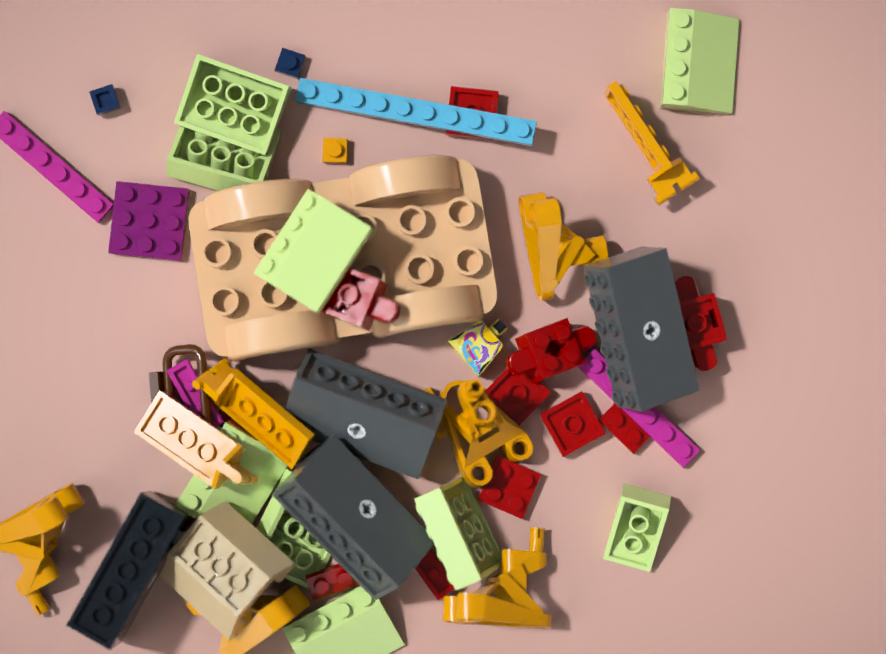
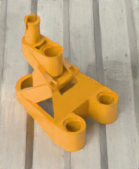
(550, 250)
(471, 398)
(34, 536)
(512, 603)
(271, 615)

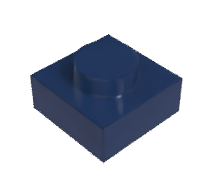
(290, 63)
(105, 99)

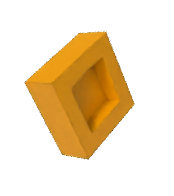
(335, 150)

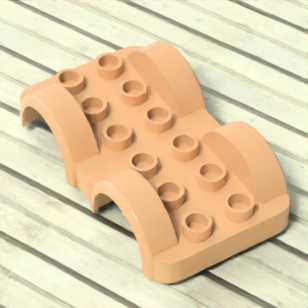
(423, 245)

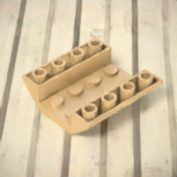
(224, 567)

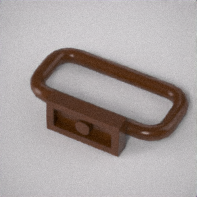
(162, 382)

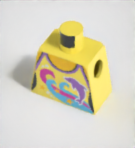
(479, 344)

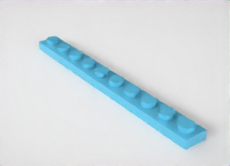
(416, 112)

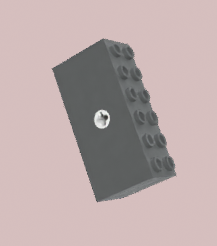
(641, 328)
(366, 411)
(354, 518)

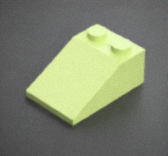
(637, 527)

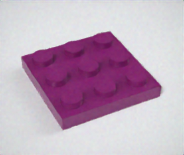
(148, 221)

